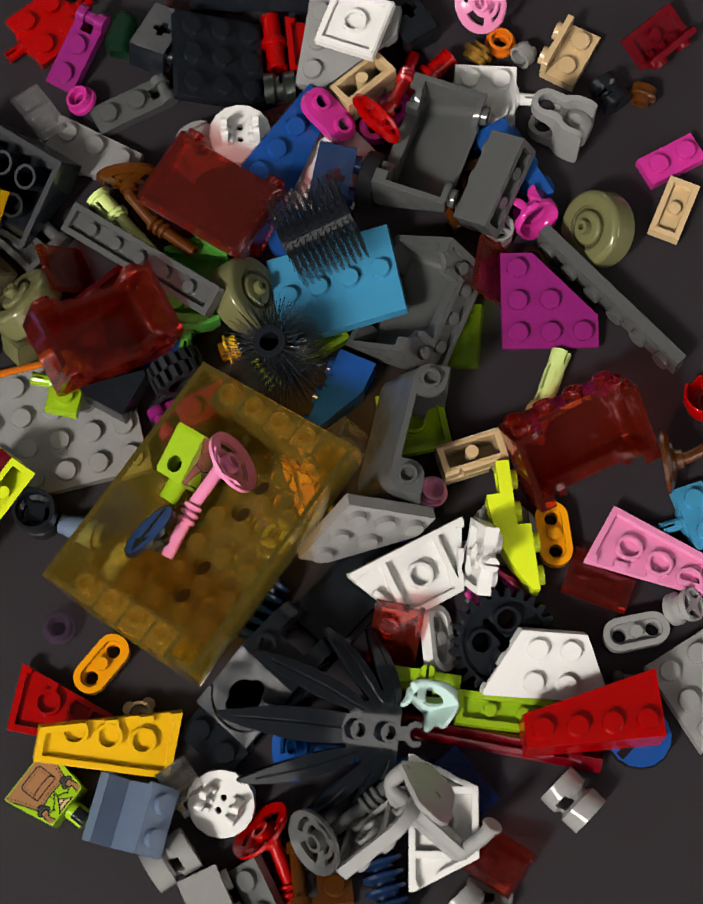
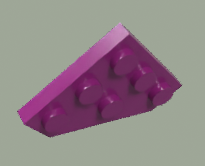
(541, 308)

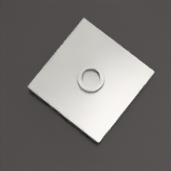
(355, 26)

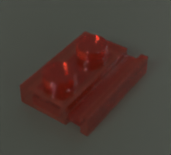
(597, 584)
(399, 630)
(501, 864)

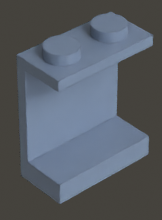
(130, 815)

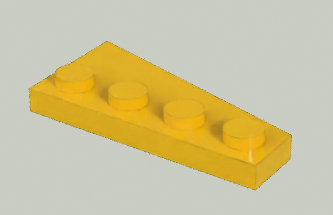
(118, 744)

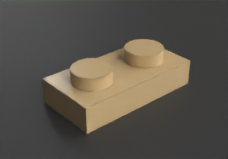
(673, 210)

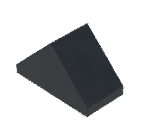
(117, 395)

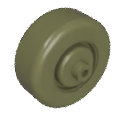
(599, 227)
(243, 283)
(18, 298)

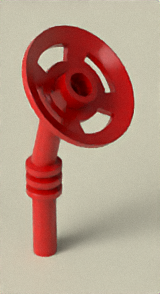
(384, 111)
(267, 837)

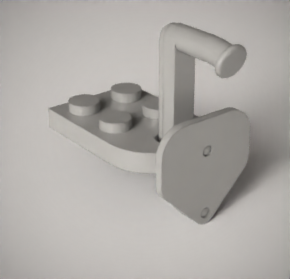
(422, 802)

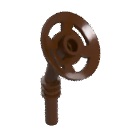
(128, 179)
(676, 459)

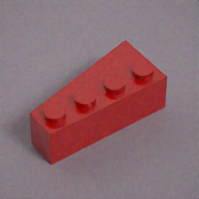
(602, 719)

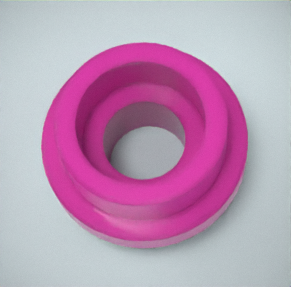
(81, 100)

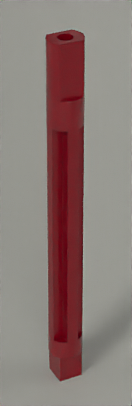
(500, 743)

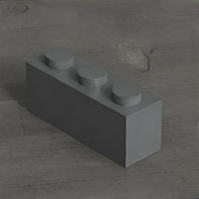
(494, 183)

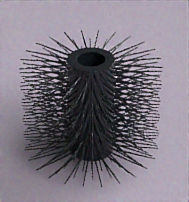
(316, 228)
(279, 353)

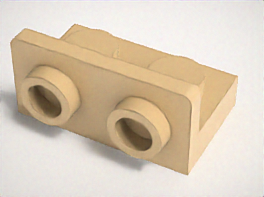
(567, 55)

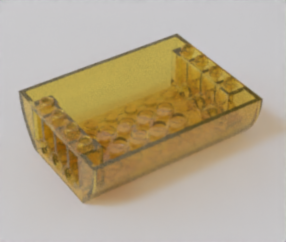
(247, 557)

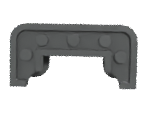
(433, 146)
(439, 300)
(407, 395)

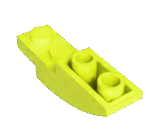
(519, 541)

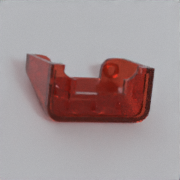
(213, 196)

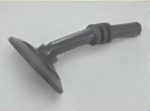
(325, 834)

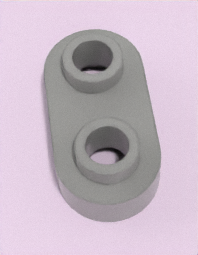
(634, 632)

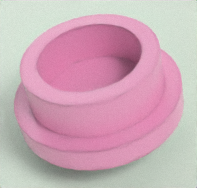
(434, 492)

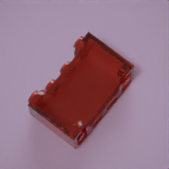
(103, 330)
(577, 436)

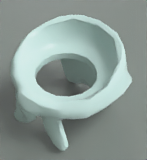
(435, 710)

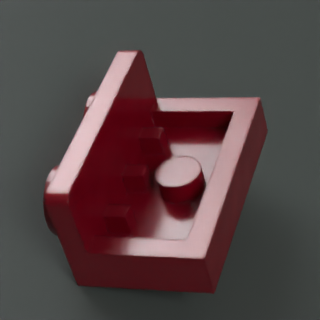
(657, 38)

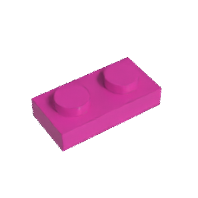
(670, 160)

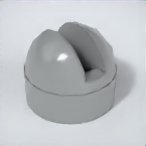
(523, 54)

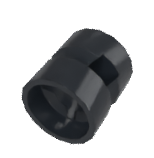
(36, 513)

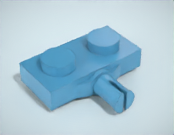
(688, 514)

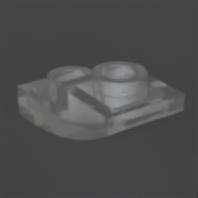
(39, 113)

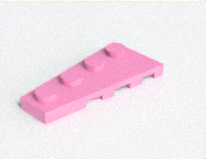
(645, 553)

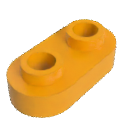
(554, 536)
(99, 662)

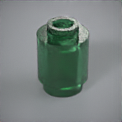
(119, 34)

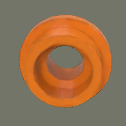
(500, 35)

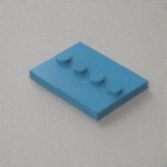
(348, 298)

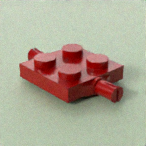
(42, 29)

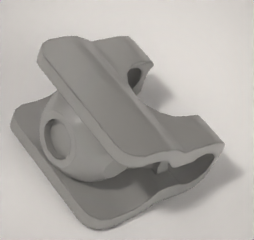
(568, 123)

